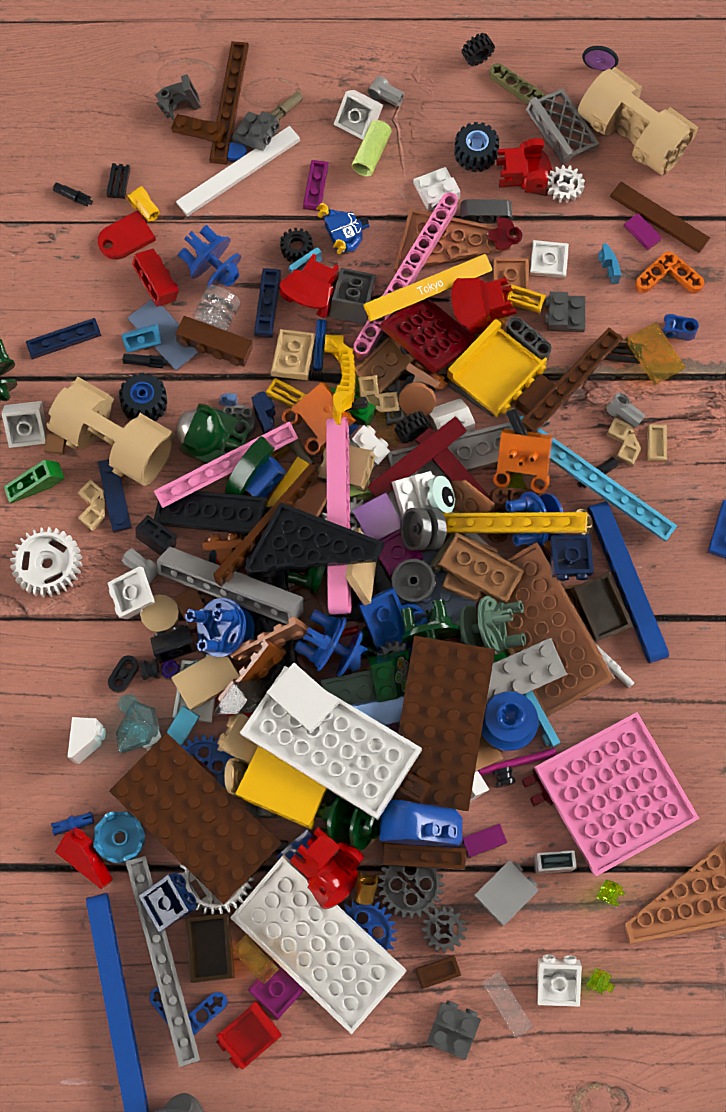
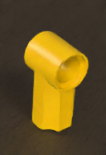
(140, 200)

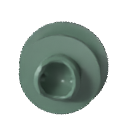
(488, 625)

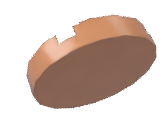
(417, 398)

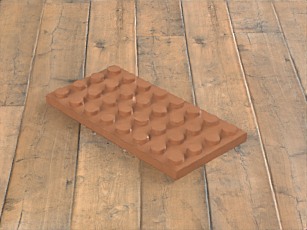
(552, 615)

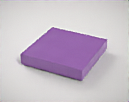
(377, 517)

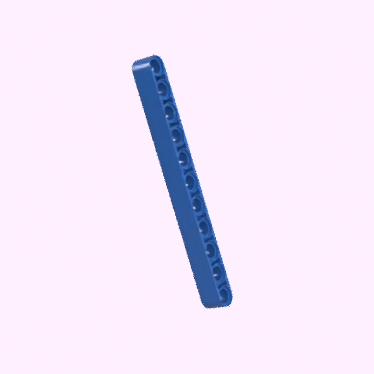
(117, 1004)

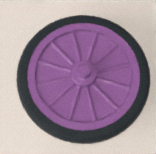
(600, 58)

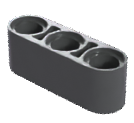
(485, 210)
(526, 331)

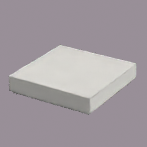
(549, 259)

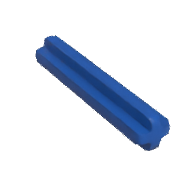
(319, 345)

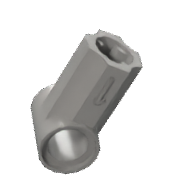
(382, 90)
(621, 407)
(133, 560)

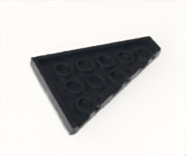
(306, 541)

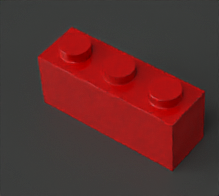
(155, 277)

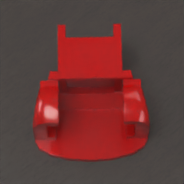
(525, 167)
(311, 286)
(476, 300)
(329, 875)

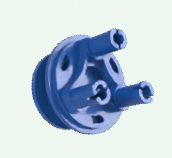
(209, 255)
(532, 503)
(222, 626)
(329, 642)
(510, 721)

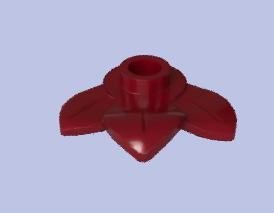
(502, 234)

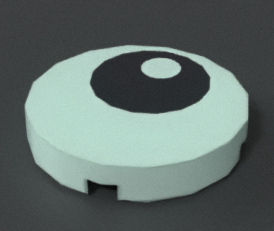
(441, 494)

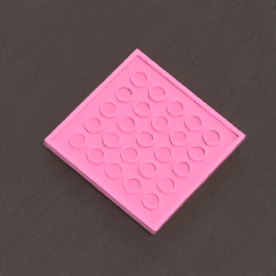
(616, 794)

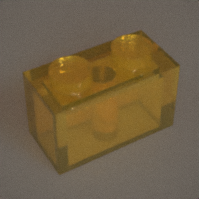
(255, 959)

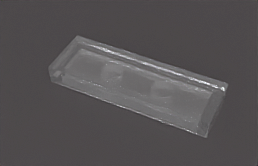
(507, 1004)

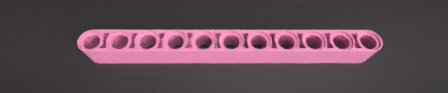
(410, 268)
(338, 508)

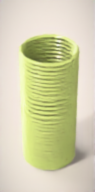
(371, 148)

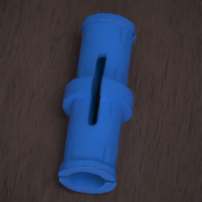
(72, 822)

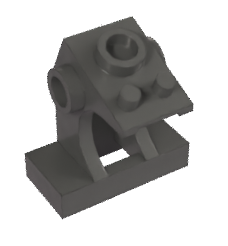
(175, 94)

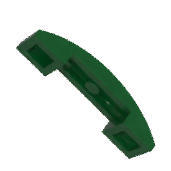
(248, 465)

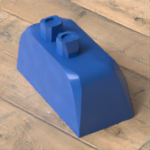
(420, 824)

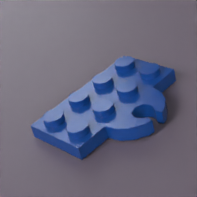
(385, 619)

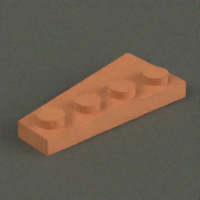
(281, 634)

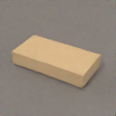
(656, 443)

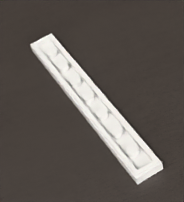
(237, 172)

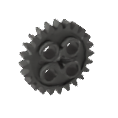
(397, 898)

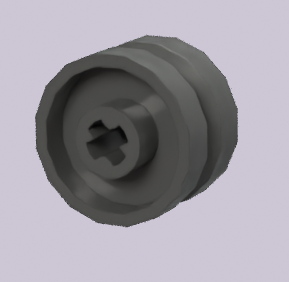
(423, 529)
(409, 570)

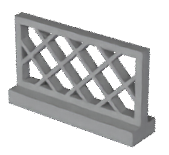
(551, 130)

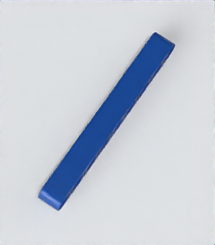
(628, 582)

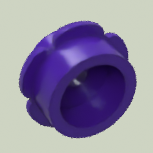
(170, 664)

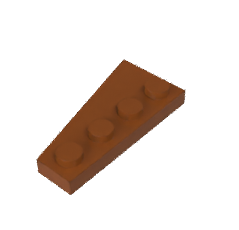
(260, 664)

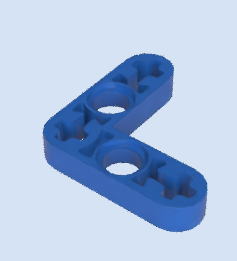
(195, 1024)

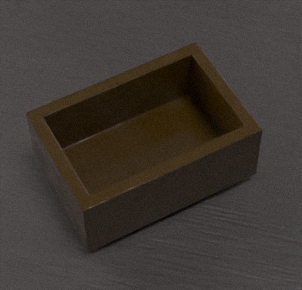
(601, 607)
(210, 948)

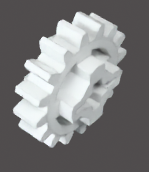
(565, 184)

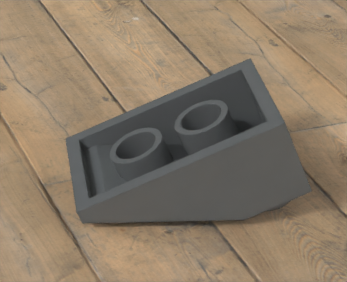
(350, 295)

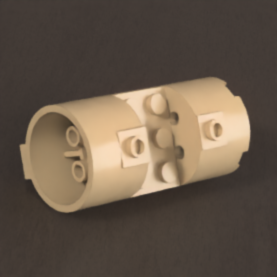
(615, 105)
(82, 417)

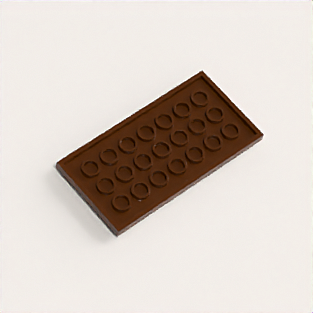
(445, 716)
(195, 818)

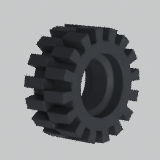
(478, 49)
(293, 236)
(412, 427)

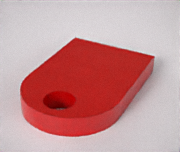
(126, 236)

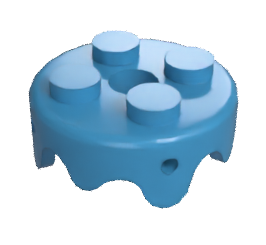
(105, 834)

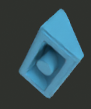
(141, 338)

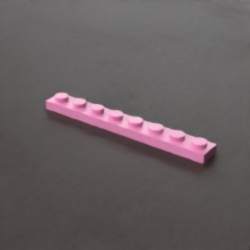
(219, 467)

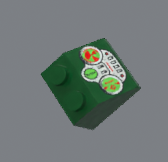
(389, 675)

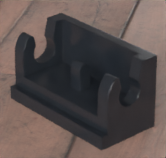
(155, 535)

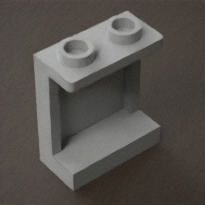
(506, 892)

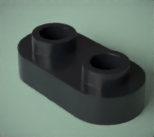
(122, 674)

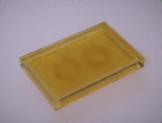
(655, 353)

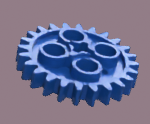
(214, 755)
(375, 918)

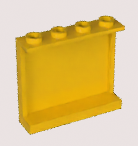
(495, 369)
(281, 789)

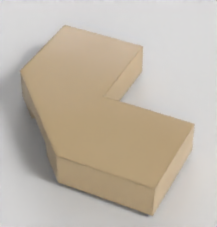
(384, 402)
(624, 433)
(96, 511)

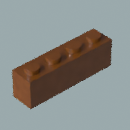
(214, 341)

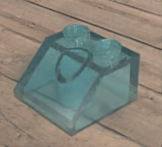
(137, 727)

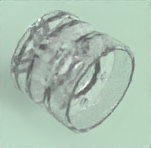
(217, 307)

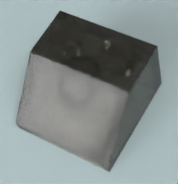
(242, 697)

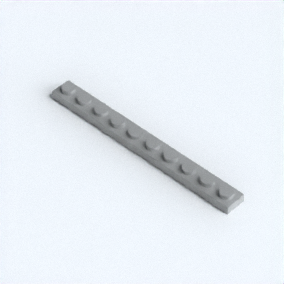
(164, 969)

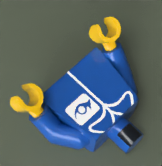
(343, 228)

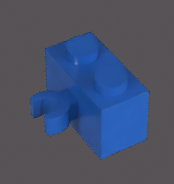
(266, 478)

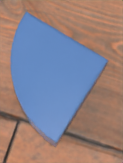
(228, 399)

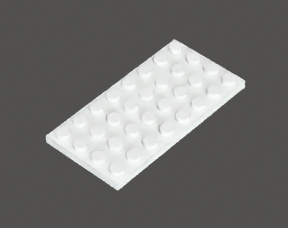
(344, 753)
(318, 945)

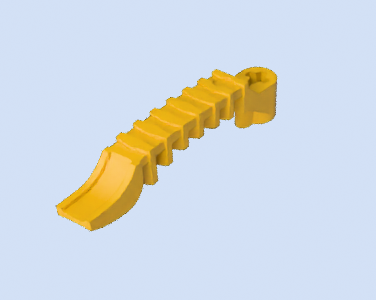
(346, 390)

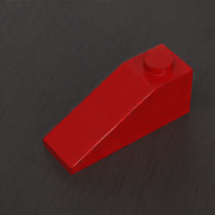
(80, 853)

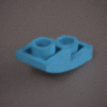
(609, 261)

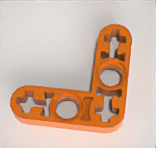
(671, 269)

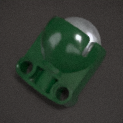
(209, 433)

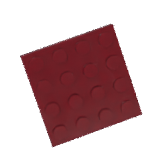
(428, 334)

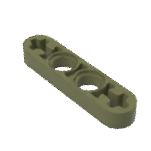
(515, 88)

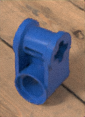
(678, 327)

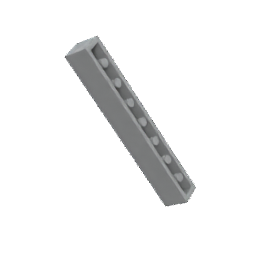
(241, 588)

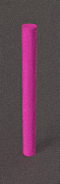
(519, 761)

